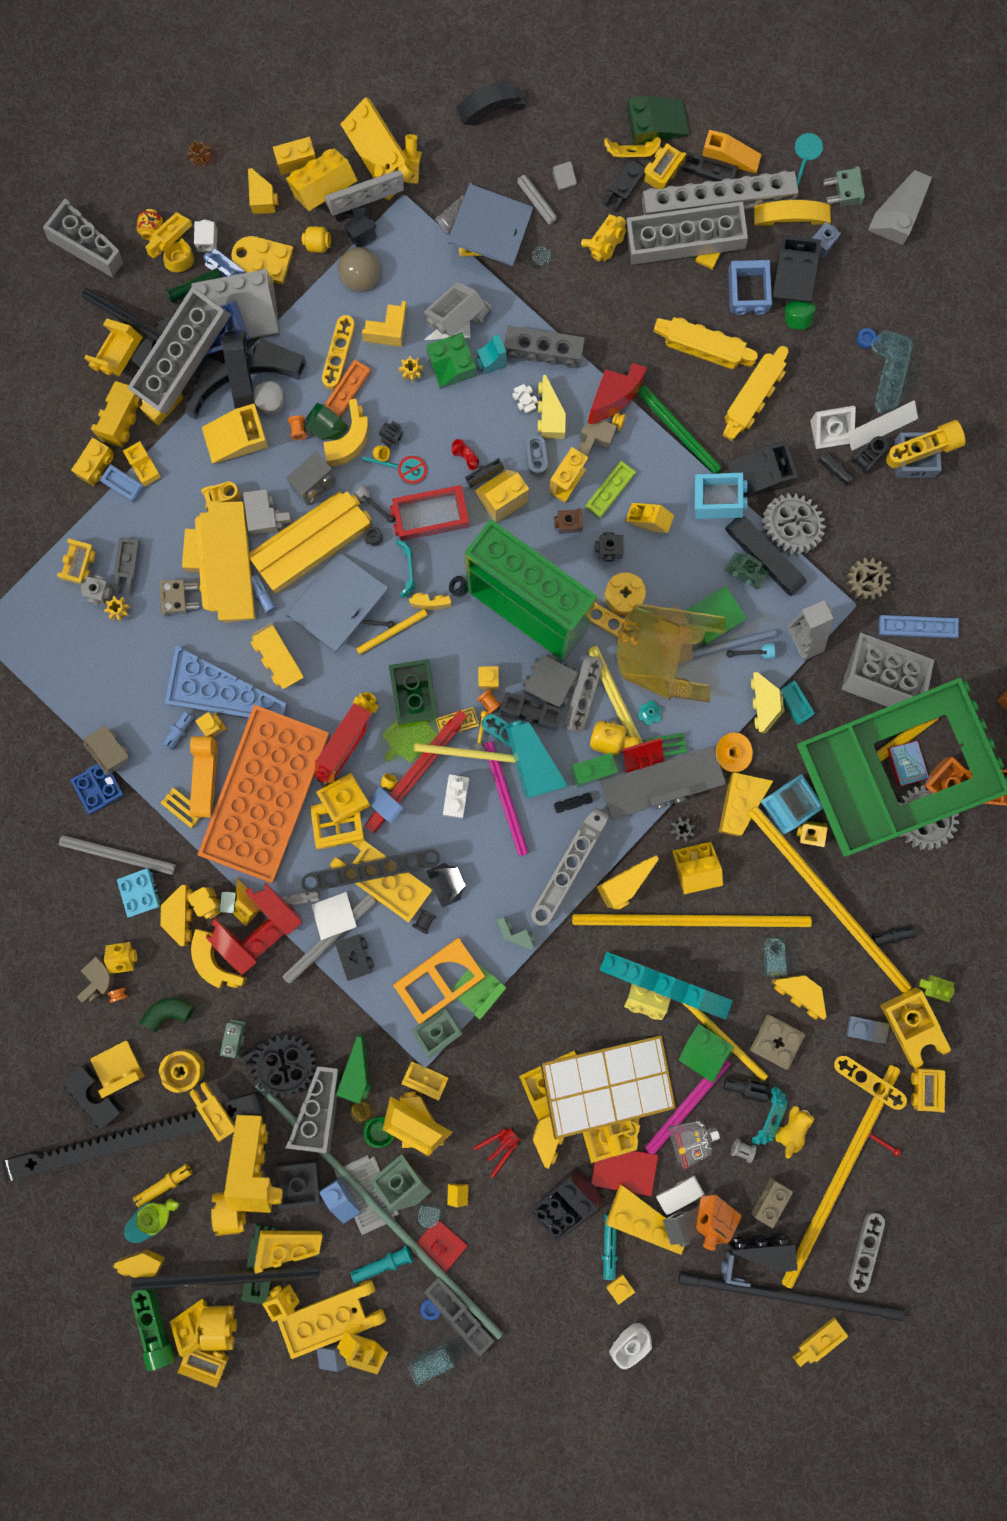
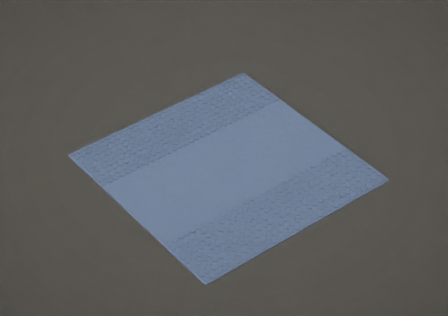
(119, 672)

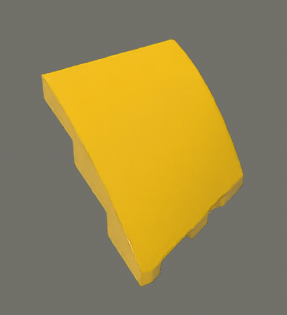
(612, 1140)

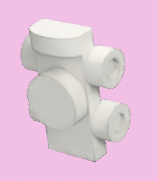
(526, 402)

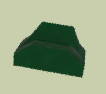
(325, 423)

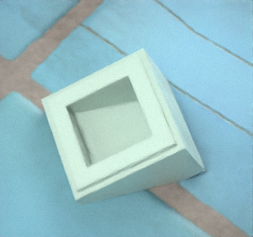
(227, 902)

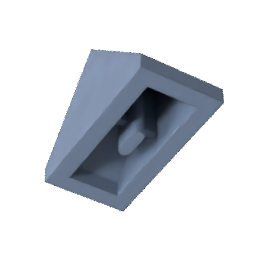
(330, 1358)

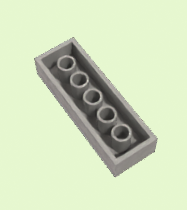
(687, 233)
(179, 350)

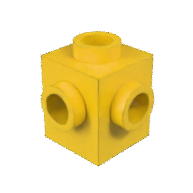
(120, 957)
(281, 1302)

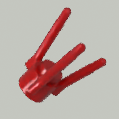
(508, 1140)

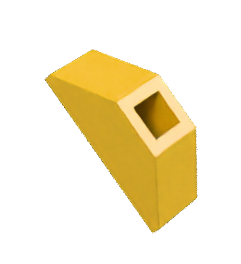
(176, 915)
(803, 993)
(545, 1141)

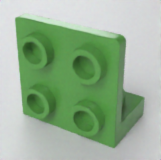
(481, 995)

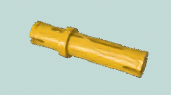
(170, 1180)

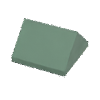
(437, 1032)

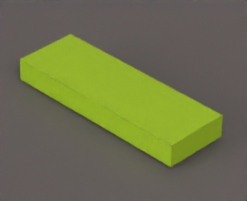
(610, 489)

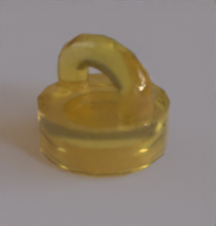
(360, 1112)

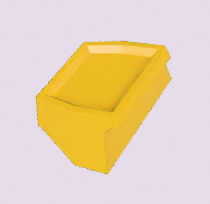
(414, 1127)

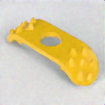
(642, 150)

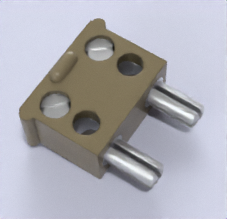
(172, 597)

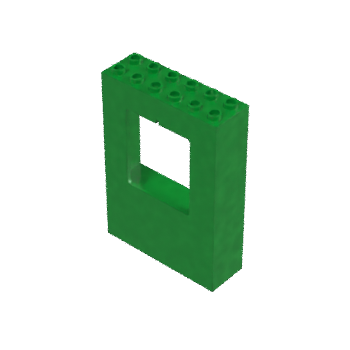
(528, 590)
(856, 786)

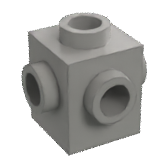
(101, 594)

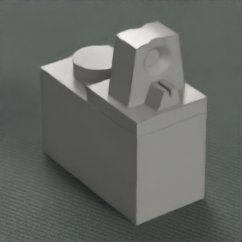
(260, 515)

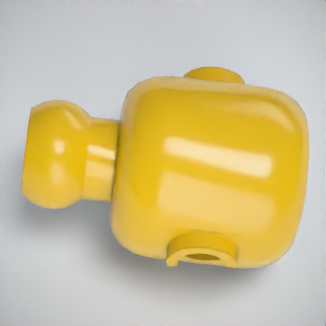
(611, 738)

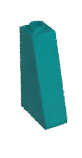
(533, 763)

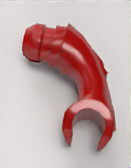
(460, 448)

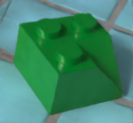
(451, 360)

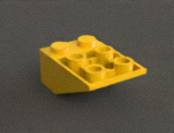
(235, 434)

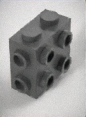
(550, 681)

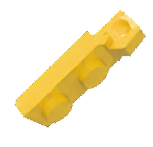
(168, 234)
(820, 1343)

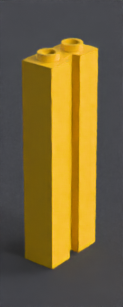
(312, 542)

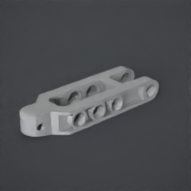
(553, 892)

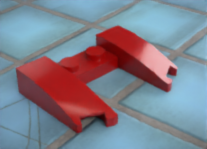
(281, 921)

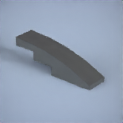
(458, 1317)

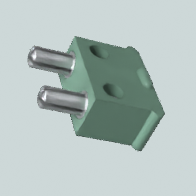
(848, 186)
(233, 1038)

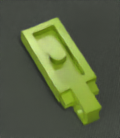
(938, 988)

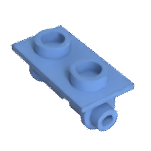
(224, 264)

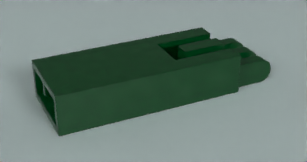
(258, 1291)

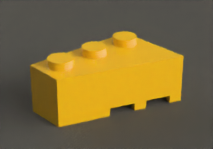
(117, 416)
(742, 795)

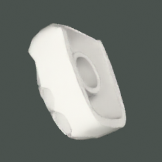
(631, 1346)

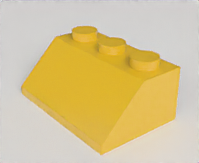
(535, 1089)

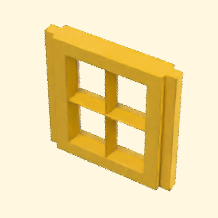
(338, 839)

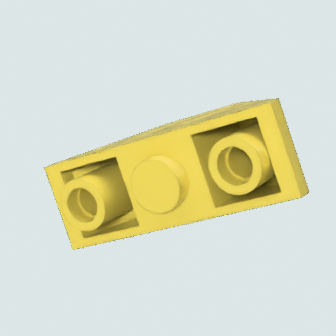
(767, 702)

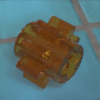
(201, 157)

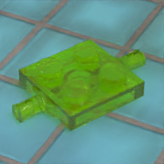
(404, 736)

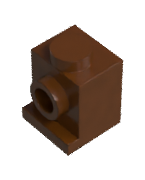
(574, 526)

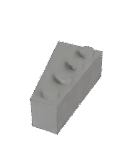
(80, 238)
(317, 1115)

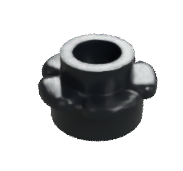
(368, 536)

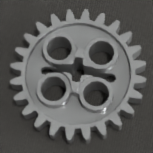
(793, 524)
(933, 835)

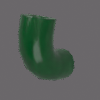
(166, 1009)

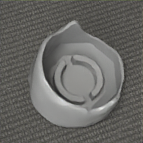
(269, 397)

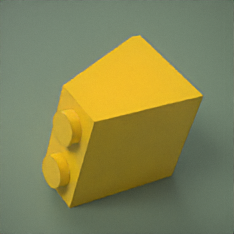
(503, 494)

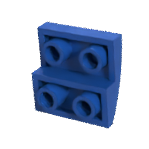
(96, 788)

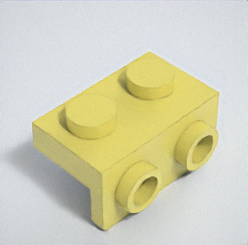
(647, 1002)

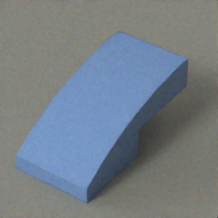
(385, 804)

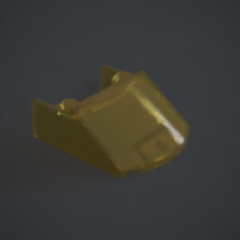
(652, 646)

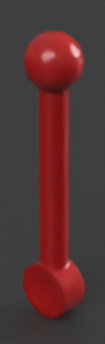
(896, 1151)

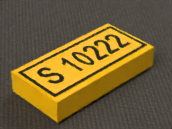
(469, 723)

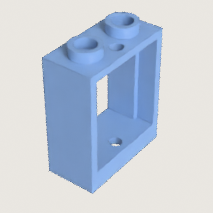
(749, 268)

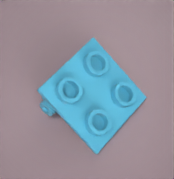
(138, 892)

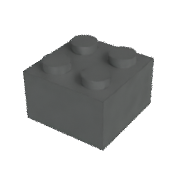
(311, 479)

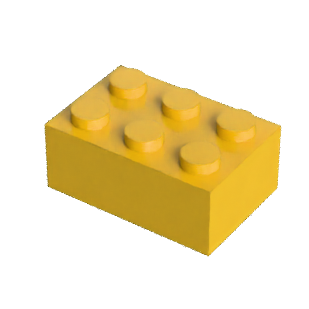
(320, 178)

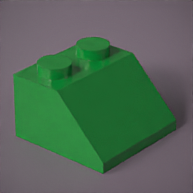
(706, 1053)

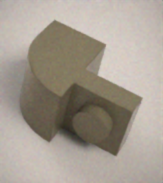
(598, 434)
(100, 980)

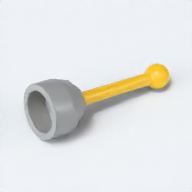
(478, 746)

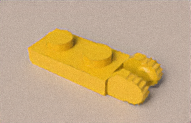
(213, 1113)

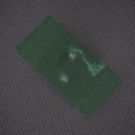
(747, 569)

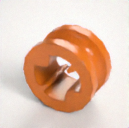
(117, 995)

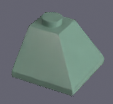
(400, 1185)

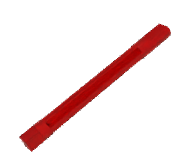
(419, 767)

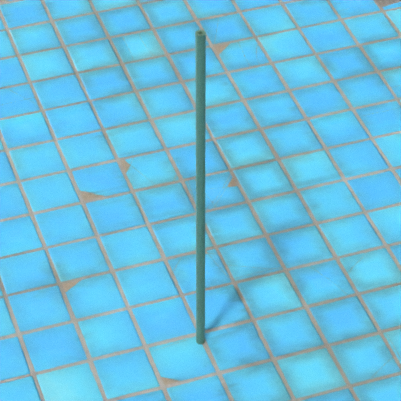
(392, 1224)

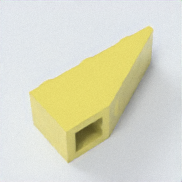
(553, 415)

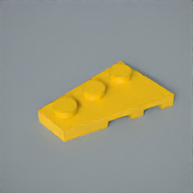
(284, 1246)

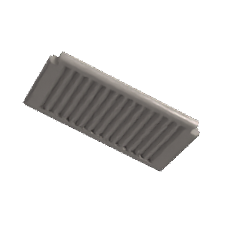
(363, 1171)

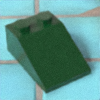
(656, 117)
(413, 691)

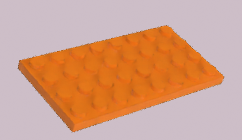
(263, 794)

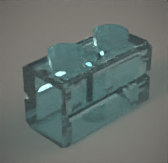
(431, 1363)

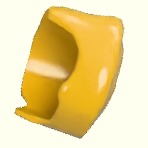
(178, 257)

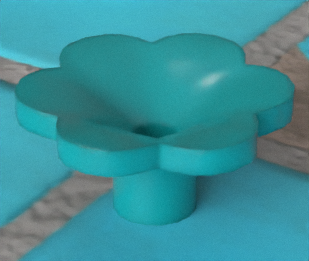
(648, 718)

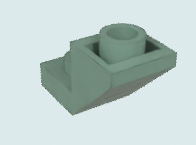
(521, 938)

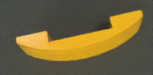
(792, 211)

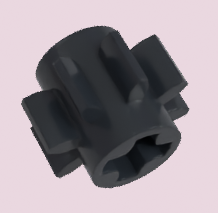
(391, 433)

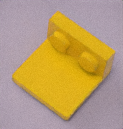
(116, 1068)

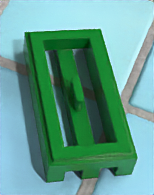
(682, 743)

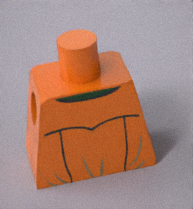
(716, 1221)

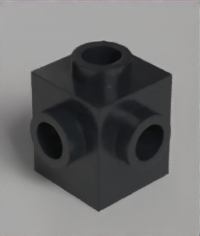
(615, 547)

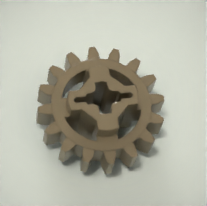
(863, 573)

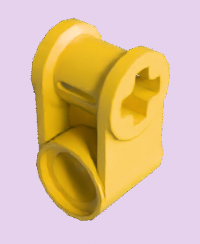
(219, 493)

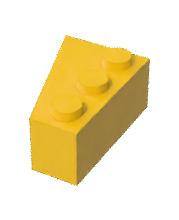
(276, 656)

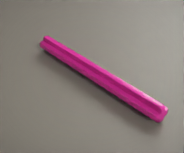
(507, 802)
(682, 1112)

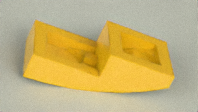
(142, 464)

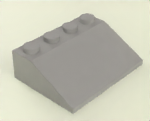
(254, 298)
(886, 672)

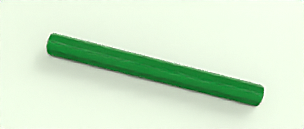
(682, 433)

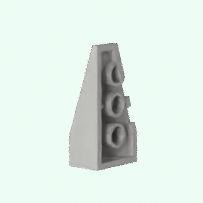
(900, 210)

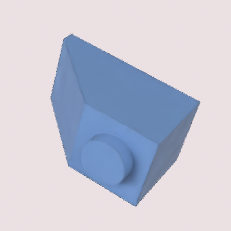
(339, 1200)

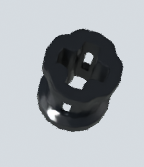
(424, 921)

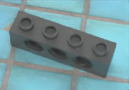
(537, 338)

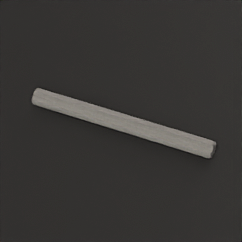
(118, 855)
(324, 944)

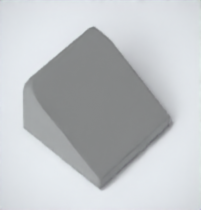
(564, 176)

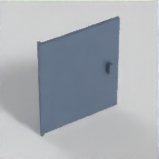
(489, 224)
(335, 599)

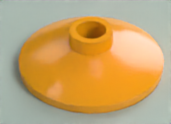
(741, 752)

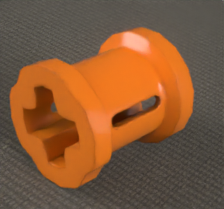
(297, 427)
(489, 701)

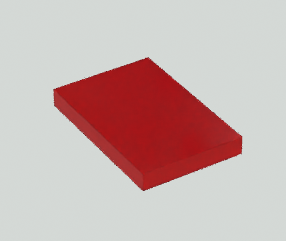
(631, 1170)

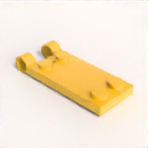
(375, 142)
(398, 892)
(328, 1320)

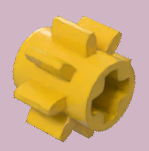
(411, 374)
(112, 605)
(367, 701)

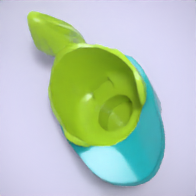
(148, 1220)

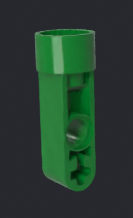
(159, 1351)

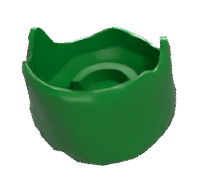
(799, 314)
(374, 1135)

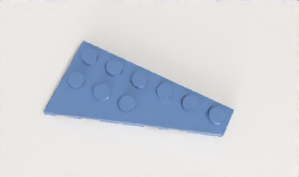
(208, 688)

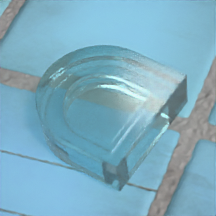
(428, 1216)

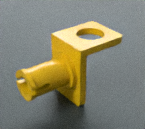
(413, 156)

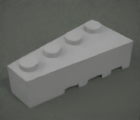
(811, 629)

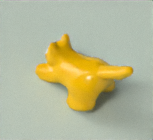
(794, 1132)

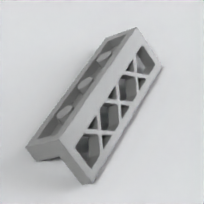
(365, 192)

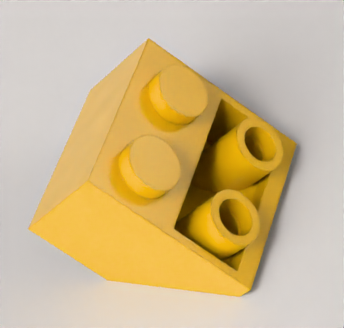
(698, 868)

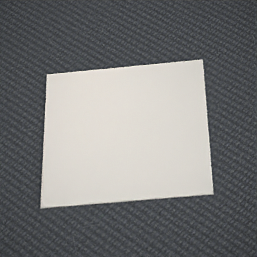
(333, 915)

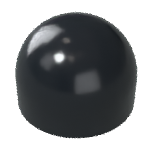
(463, 588)

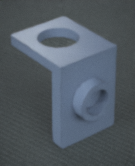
(726, 1268)

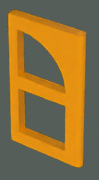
(453, 952)

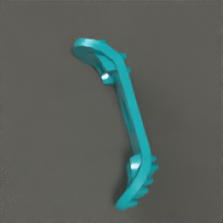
(410, 584)
(779, 1106)

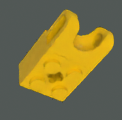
(919, 1030)

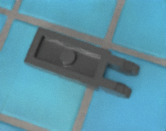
(126, 564)

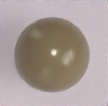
(359, 269)

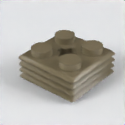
(765, 1047)

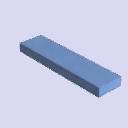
(918, 626)

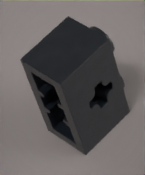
(345, 950)

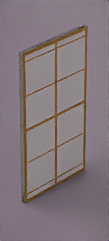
(607, 1086)

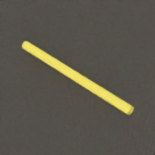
(463, 752)

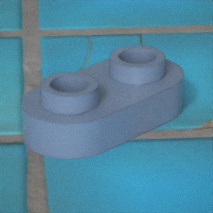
(536, 455)

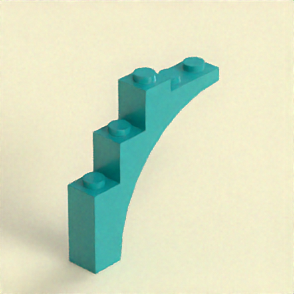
(666, 985)

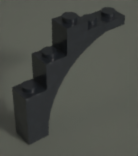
(265, 359)

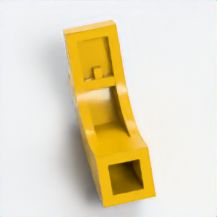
(348, 447)
(206, 965)

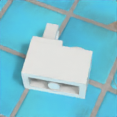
(456, 796)

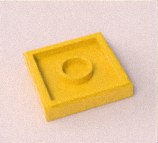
(343, 798)

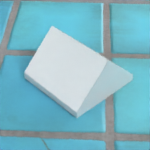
(832, 425)

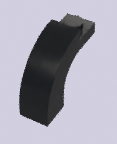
(489, 99)

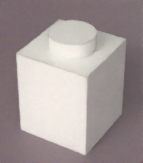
(205, 236)

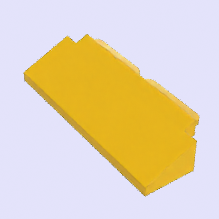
(226, 568)

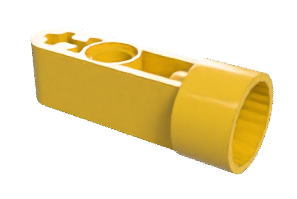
(946, 438)

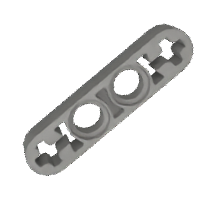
(582, 693)
(870, 1252)

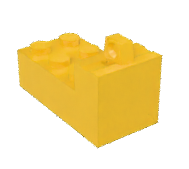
(245, 1182)

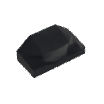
(446, 883)

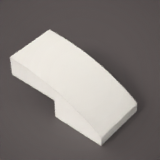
(680, 1195)

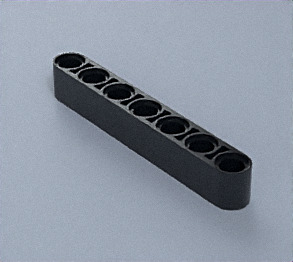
(359, 867)

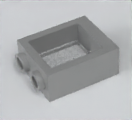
(454, 309)

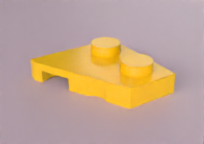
(187, 1329)

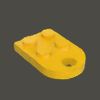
(263, 255)

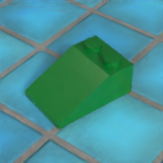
(356, 1076)

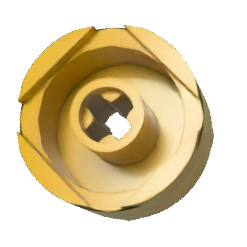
(631, 585)
(170, 1072)
(225, 1220)
(217, 1328)

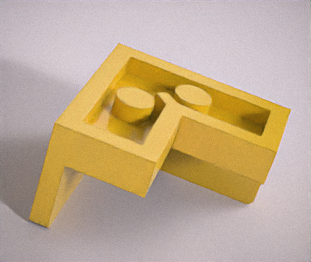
(389, 332)

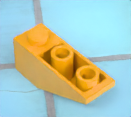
(729, 150)

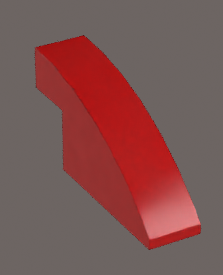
(616, 392)

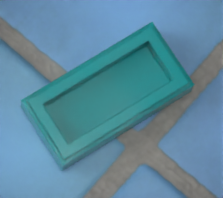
(796, 702)

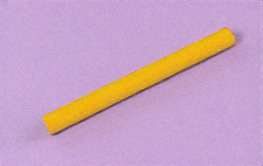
(391, 632)

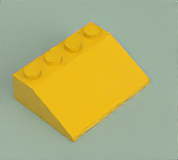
(623, 886)

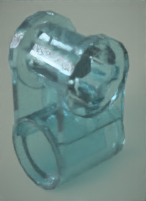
(774, 962)

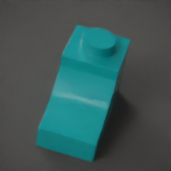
(492, 355)

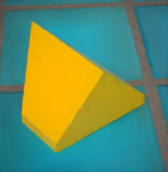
(245, 907)

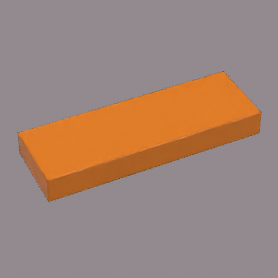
(347, 387)

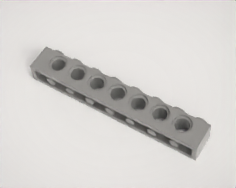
(783, 180)

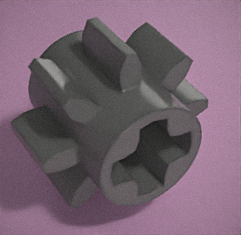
(687, 827)

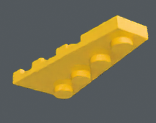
(639, 1219)

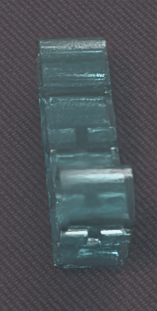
(888, 396)

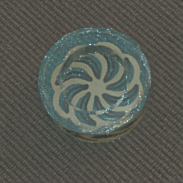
(541, 256)

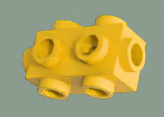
(606, 238)

